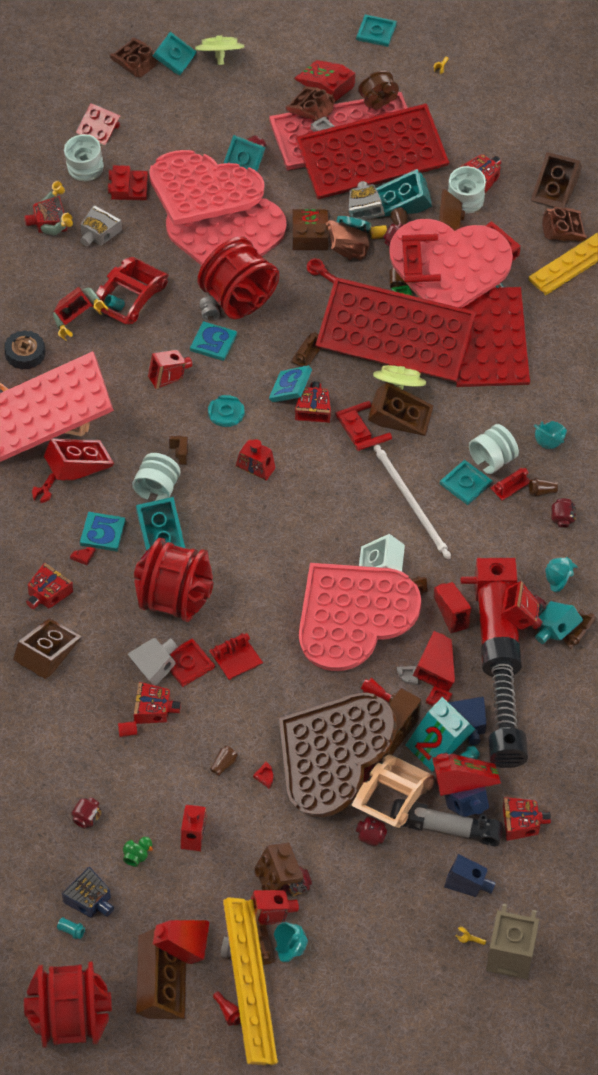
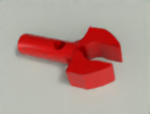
(44, 489)

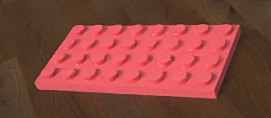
(290, 125)
(52, 405)

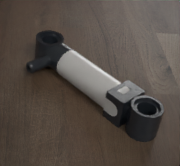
(419, 817)

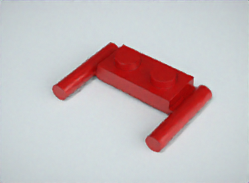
(412, 258)
(357, 429)

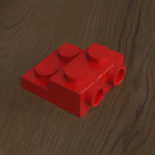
(127, 183)

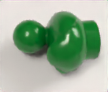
(136, 853)

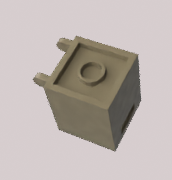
(512, 944)

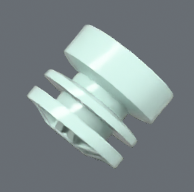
(84, 157)
(468, 187)
(495, 447)
(156, 475)

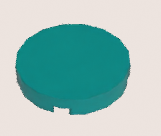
(354, 222)
(226, 411)

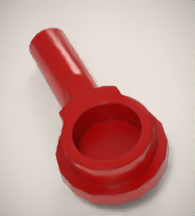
(316, 267)

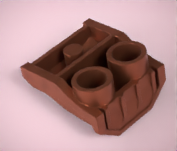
(135, 57)
(312, 103)
(563, 224)
(348, 240)

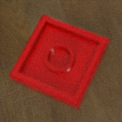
(190, 662)

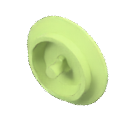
(218, 45)
(399, 376)

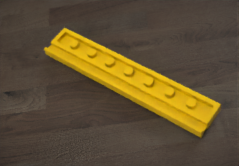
(566, 266)
(250, 982)

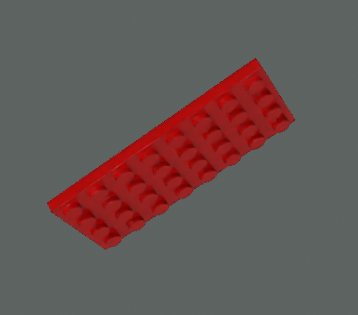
(371, 150)
(396, 329)

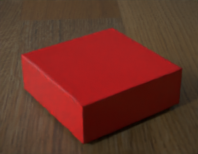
(436, 694)

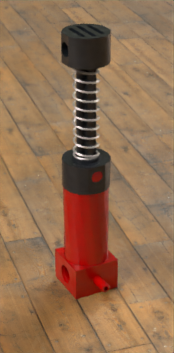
(500, 656)

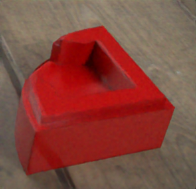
(83, 556)
(264, 775)

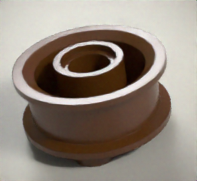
(378, 89)

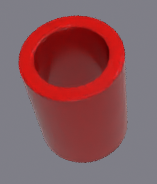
(127, 729)

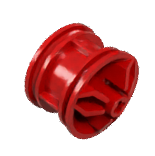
(238, 277)
(173, 579)
(67, 1004)

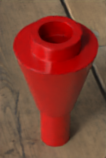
(373, 687)
(229, 1010)

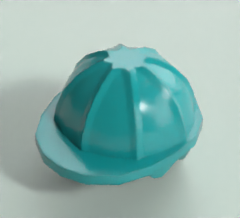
(550, 434)
(558, 572)
(290, 941)

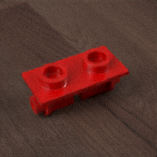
(511, 484)

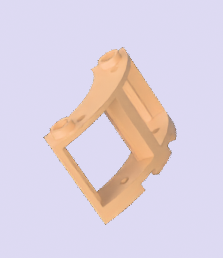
(400, 777)

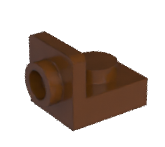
(180, 445)

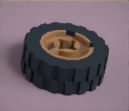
(24, 349)

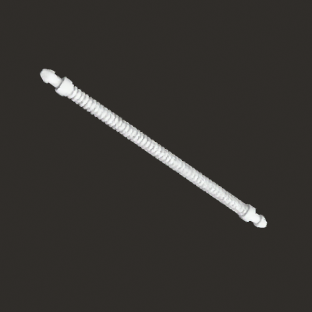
(442, 547)

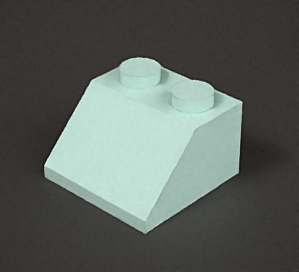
(383, 553)

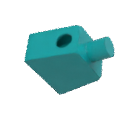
(557, 621)

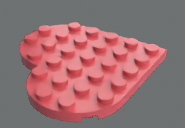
(199, 188)
(261, 225)
(467, 259)
(351, 610)

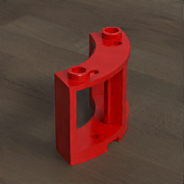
(153, 277)

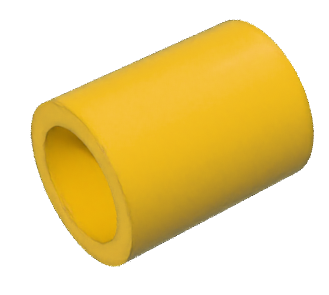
(378, 232)

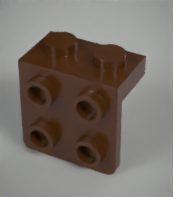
(278, 867)

